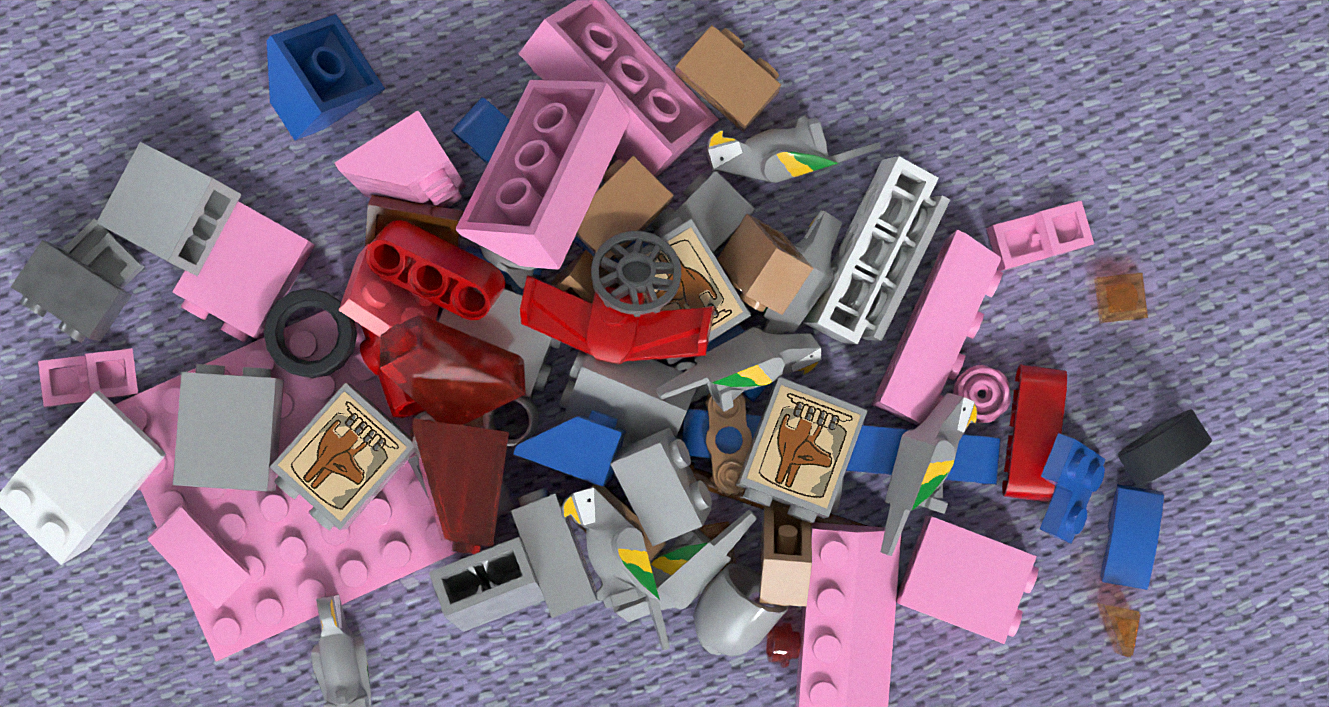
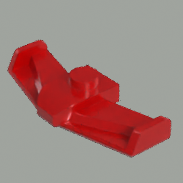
(611, 333)

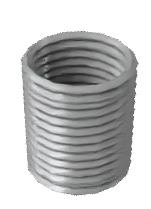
(488, 420)

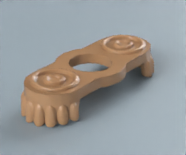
(727, 467)

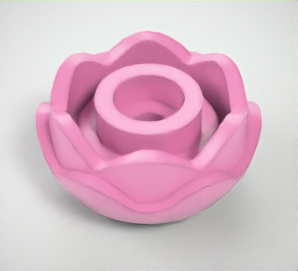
(992, 383)

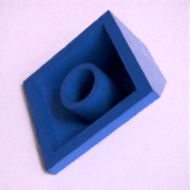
(317, 76)
(578, 447)

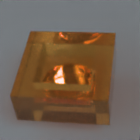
(1120, 298)

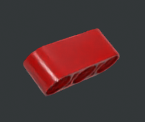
(413, 270)
(1036, 420)

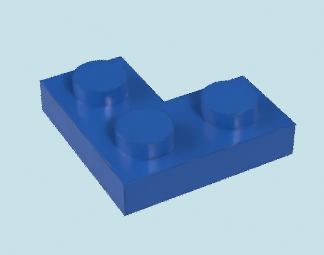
(1077, 474)

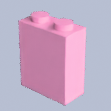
(245, 273)
(967, 580)

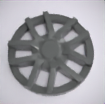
(636, 273)

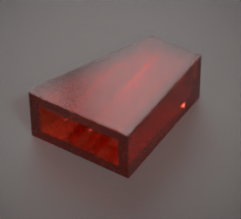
(450, 370)
(462, 479)

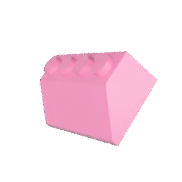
(597, 45)
(404, 165)
(545, 171)
(938, 329)
(848, 619)

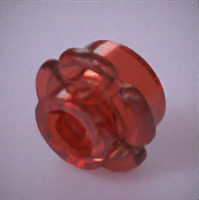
(783, 644)

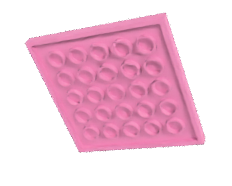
(272, 533)

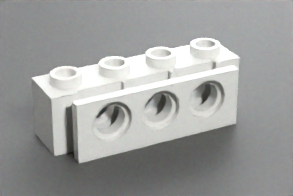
(868, 249)

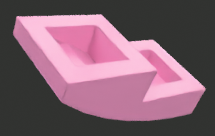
(1040, 235)
(79, 377)
(198, 556)

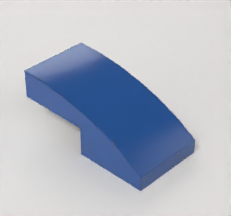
(1132, 537)

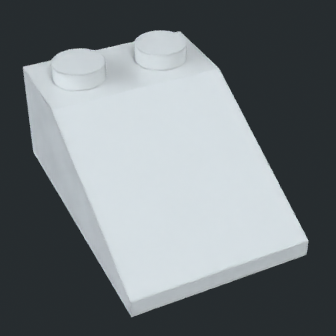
(80, 478)

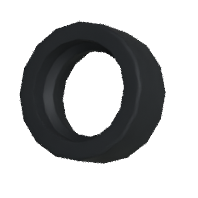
(275, 327)
(1164, 447)

